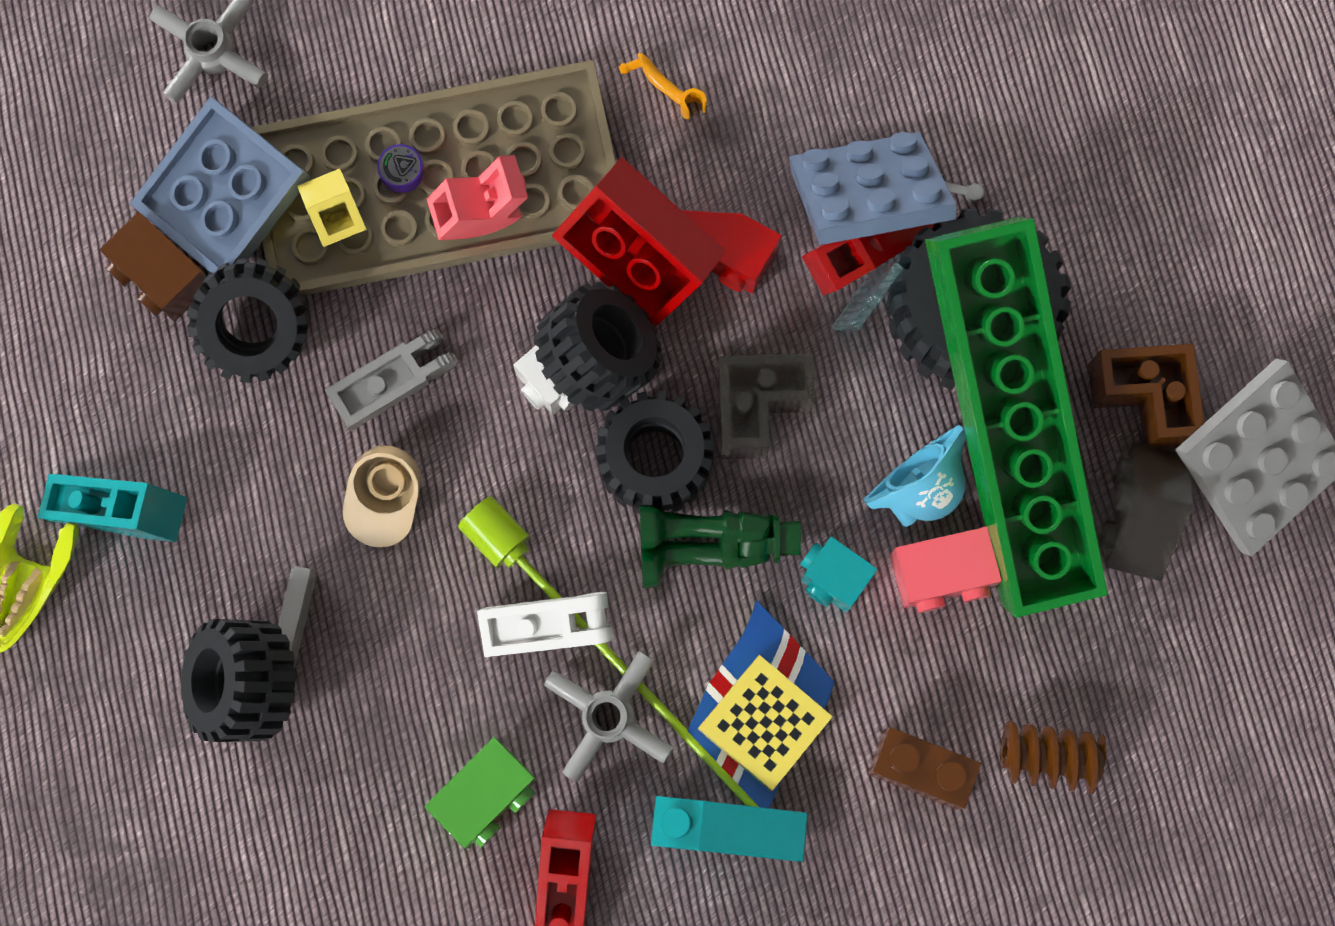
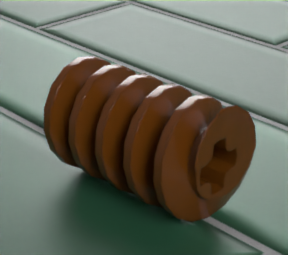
(1053, 755)

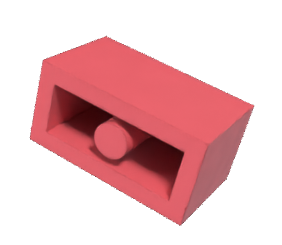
(946, 569)

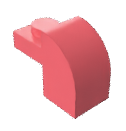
(479, 204)

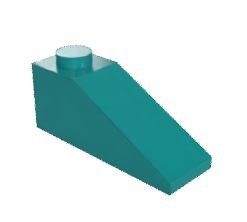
(113, 506)
(729, 829)

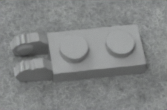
(388, 380)

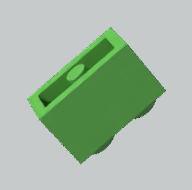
(482, 794)

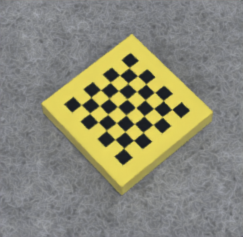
(765, 723)

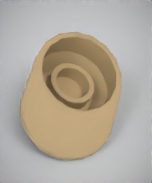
(382, 496)

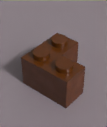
(1156, 379)

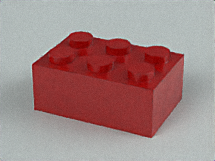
(639, 241)

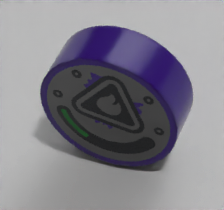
(400, 168)

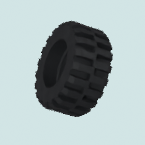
(914, 304)

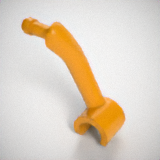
(666, 86)

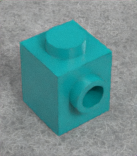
(835, 574)

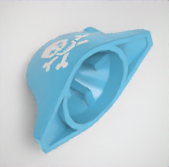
(926, 483)

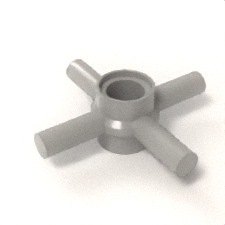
(213, 61)
(595, 733)

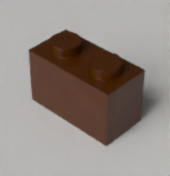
(154, 265)
(924, 768)

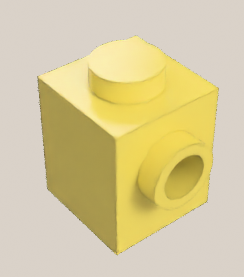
(331, 207)

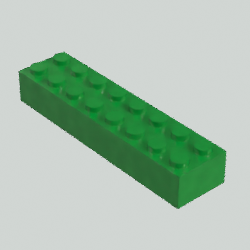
(1017, 414)

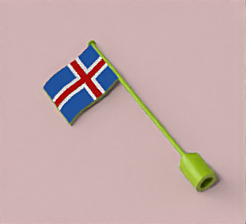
(504, 541)

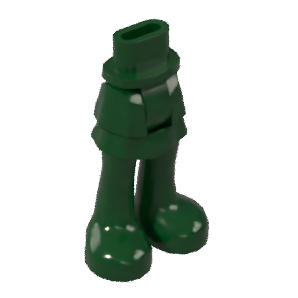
(743, 541)

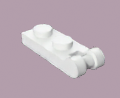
(544, 625)

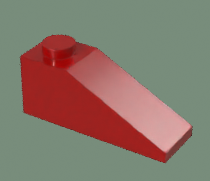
(565, 868)

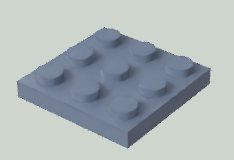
(219, 188)
(871, 188)

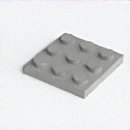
(1262, 457)

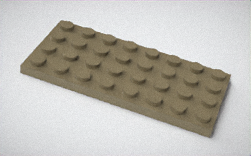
(542, 117)

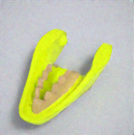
(23, 583)

